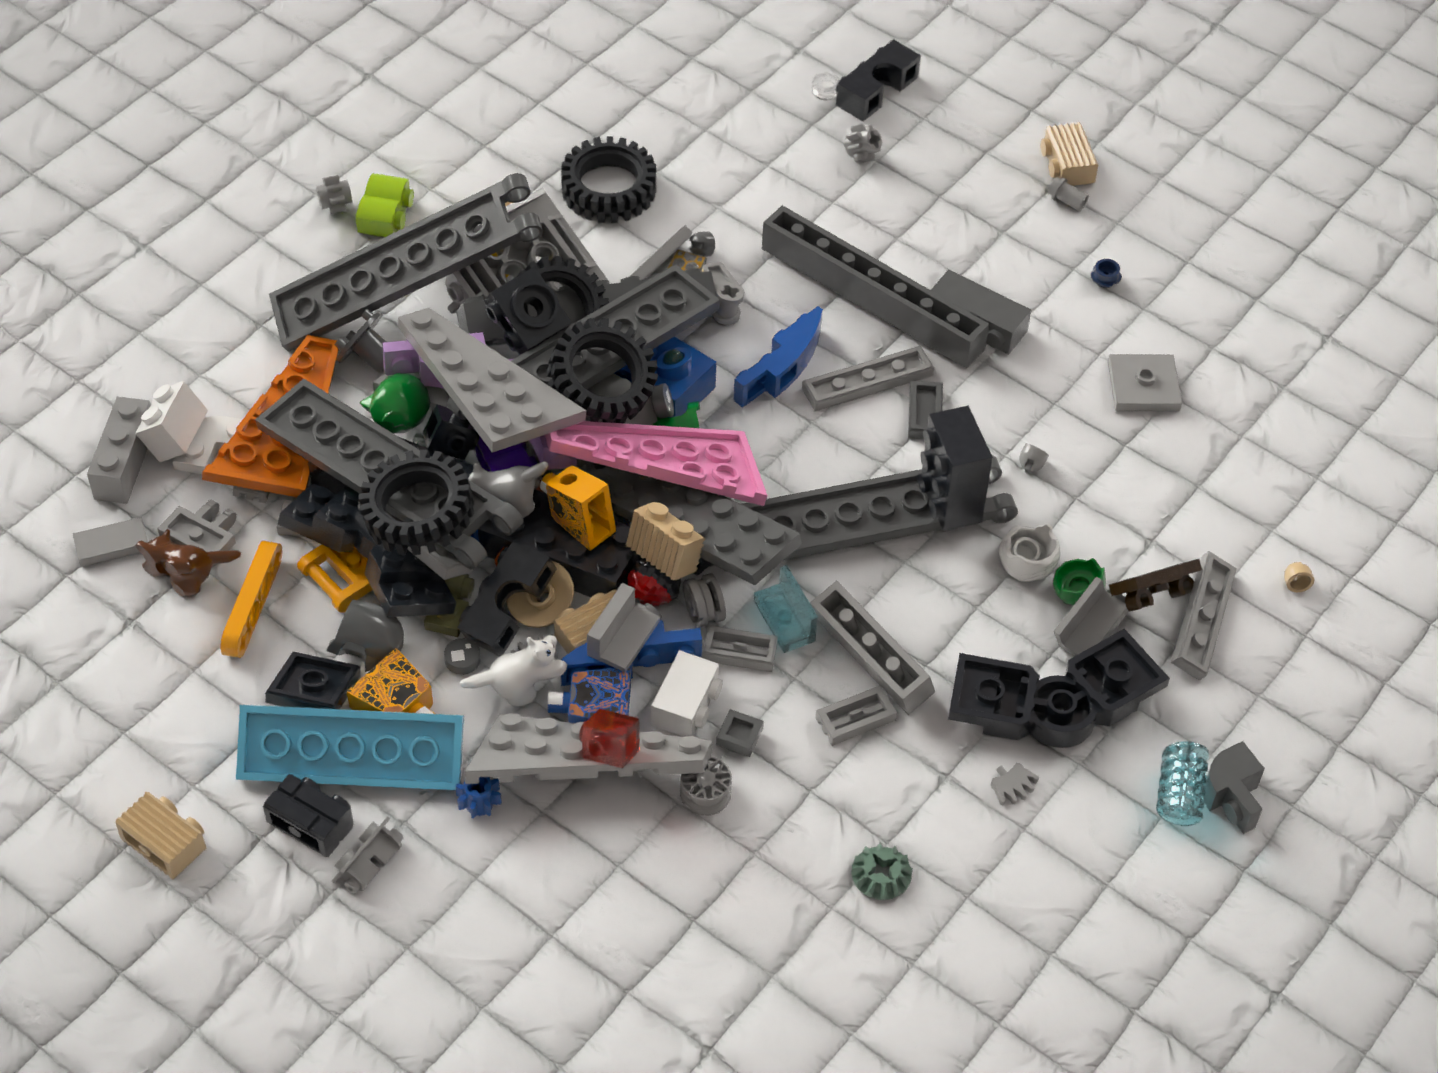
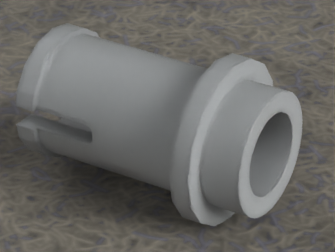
(1068, 194)

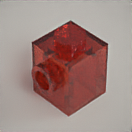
(610, 738)

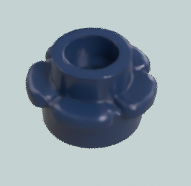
(1106, 273)

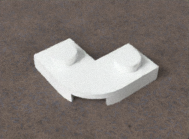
(208, 439)

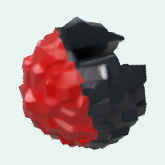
(651, 584)

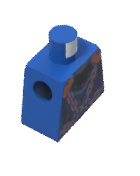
(593, 690)

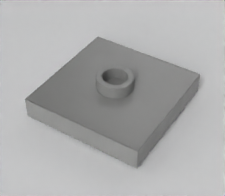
(1144, 382)

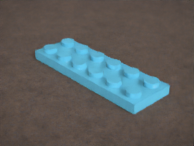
(350, 747)

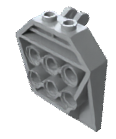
(490, 272)

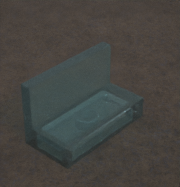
(787, 612)

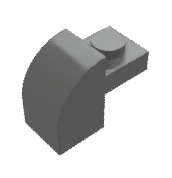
(1229, 785)

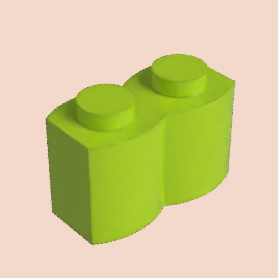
(384, 205)

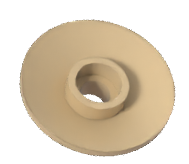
(536, 614)

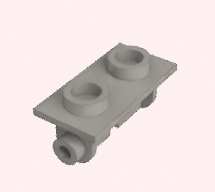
(357, 867)

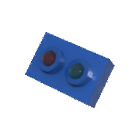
(685, 372)

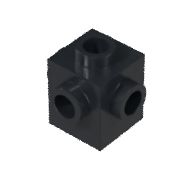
(449, 433)

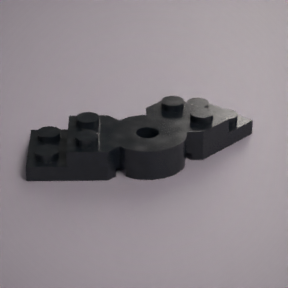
(399, 581)
(1097, 689)

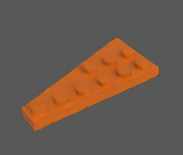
(255, 458)

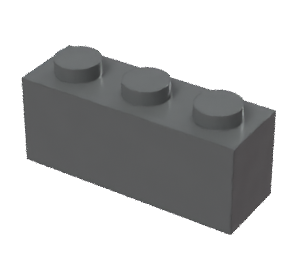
(1006, 318)

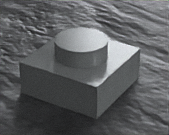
(739, 733)

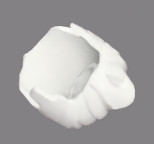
(1029, 552)

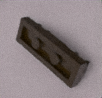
(1156, 581)

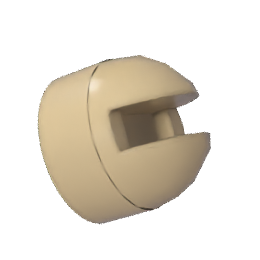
(1298, 577)

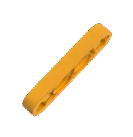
(251, 599)

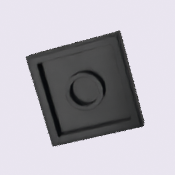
(312, 682)

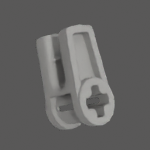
(728, 292)

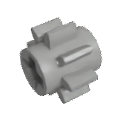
(863, 143)
(334, 194)

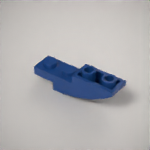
(788, 358)
(659, 649)

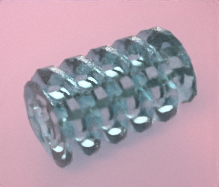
(1182, 783)

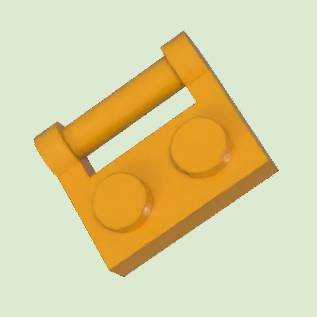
(347, 564)

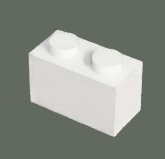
(171, 421)
(685, 695)

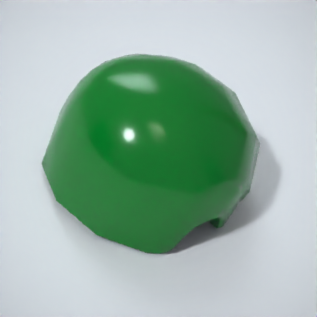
(1075, 577)

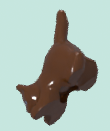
(184, 564)

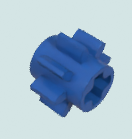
(479, 797)

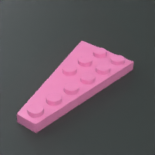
(680, 455)

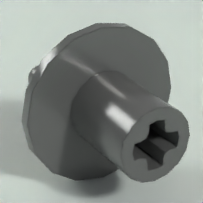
(364, 342)

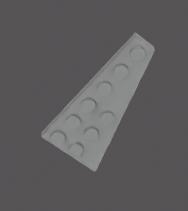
(490, 390)
(554, 752)

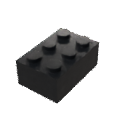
(955, 468)

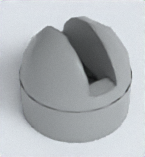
(1033, 455)

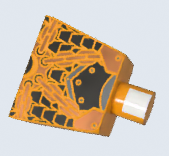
(580, 505)
(392, 687)

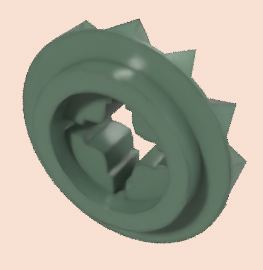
(878, 885)

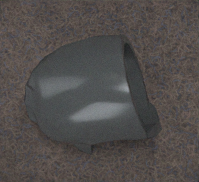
(367, 633)

